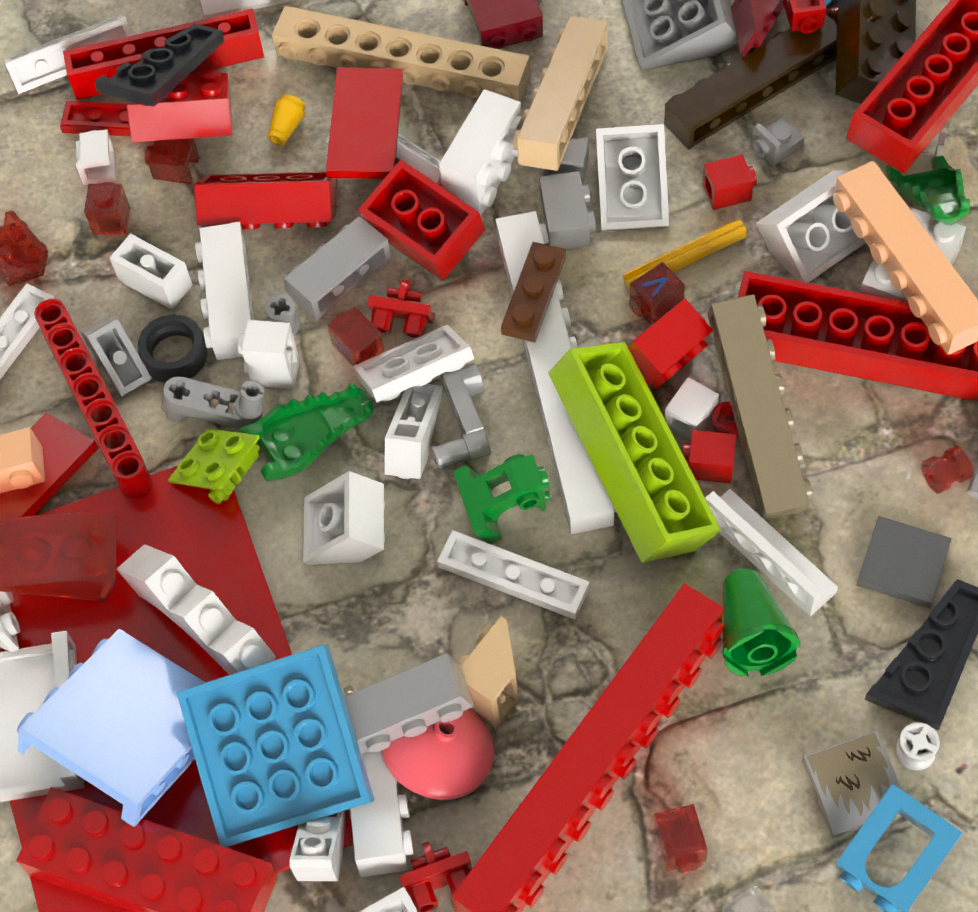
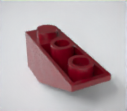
(753, 21)

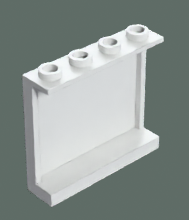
(24, 684)

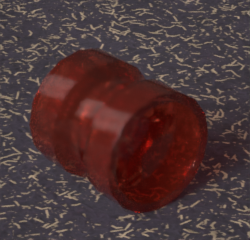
(946, 469)

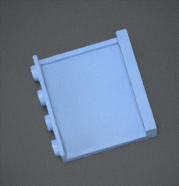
(117, 723)

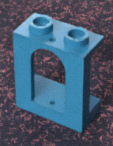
(903, 895)

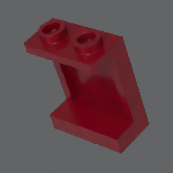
(506, 21)

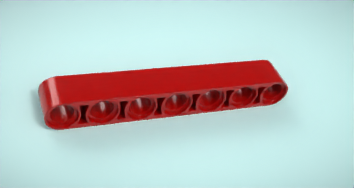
(93, 398)

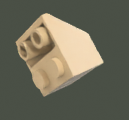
(491, 674)

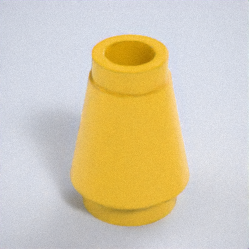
(285, 118)

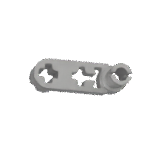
(197, 395)
(473, 442)

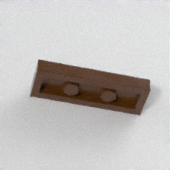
(533, 292)

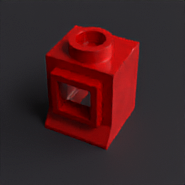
(805, 15)

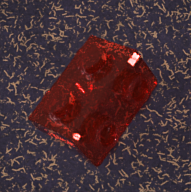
(21, 252)

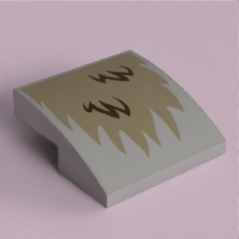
(850, 780)

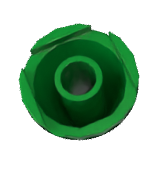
(755, 627)

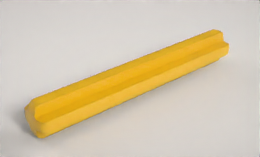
(692, 250)

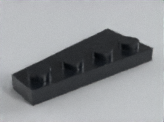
(162, 68)
(930, 665)

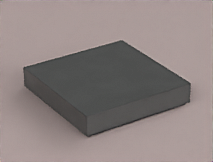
(904, 561)

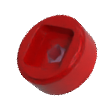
(723, 419)

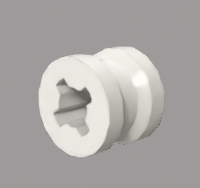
(921, 738)

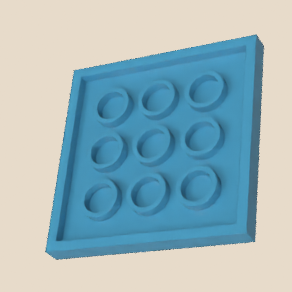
(275, 746)

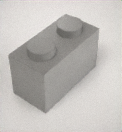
(565, 210)

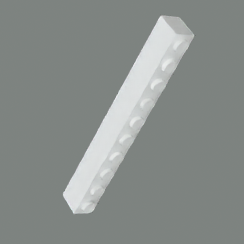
(580, 487)

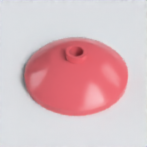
(442, 763)

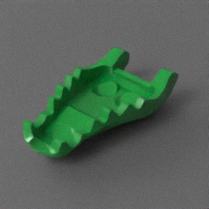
(935, 190)
(302, 430)

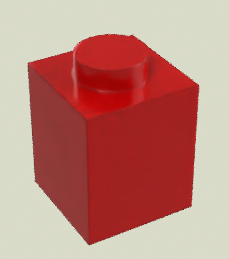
(728, 181)
(710, 455)

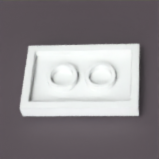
(413, 363)

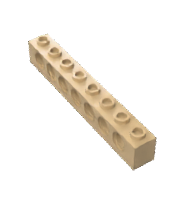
(424, 58)

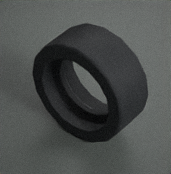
(166, 327)

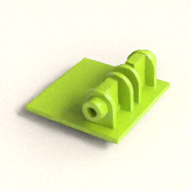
(217, 462)

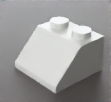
(344, 521)

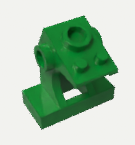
(484, 509)

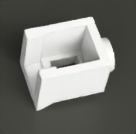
(95, 157)

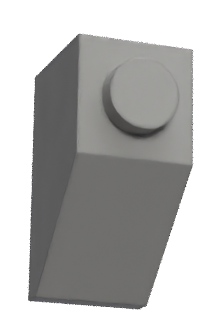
(116, 354)

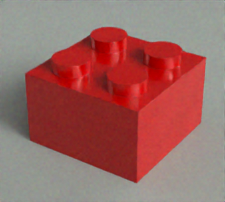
(670, 344)

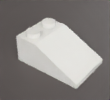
(632, 177)

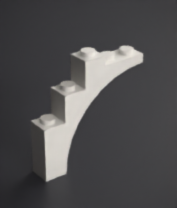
(195, 609)

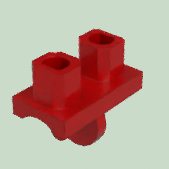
(415, 314)
(433, 872)

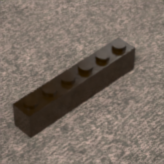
(749, 82)

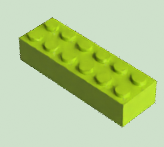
(633, 451)

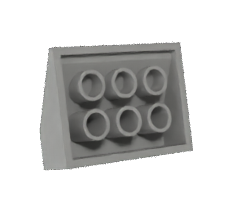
(679, 30)

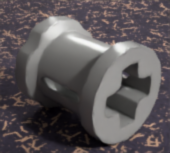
(283, 309)

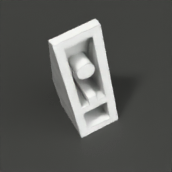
(412, 431)

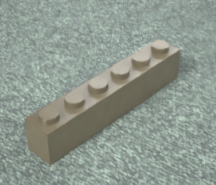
(758, 407)

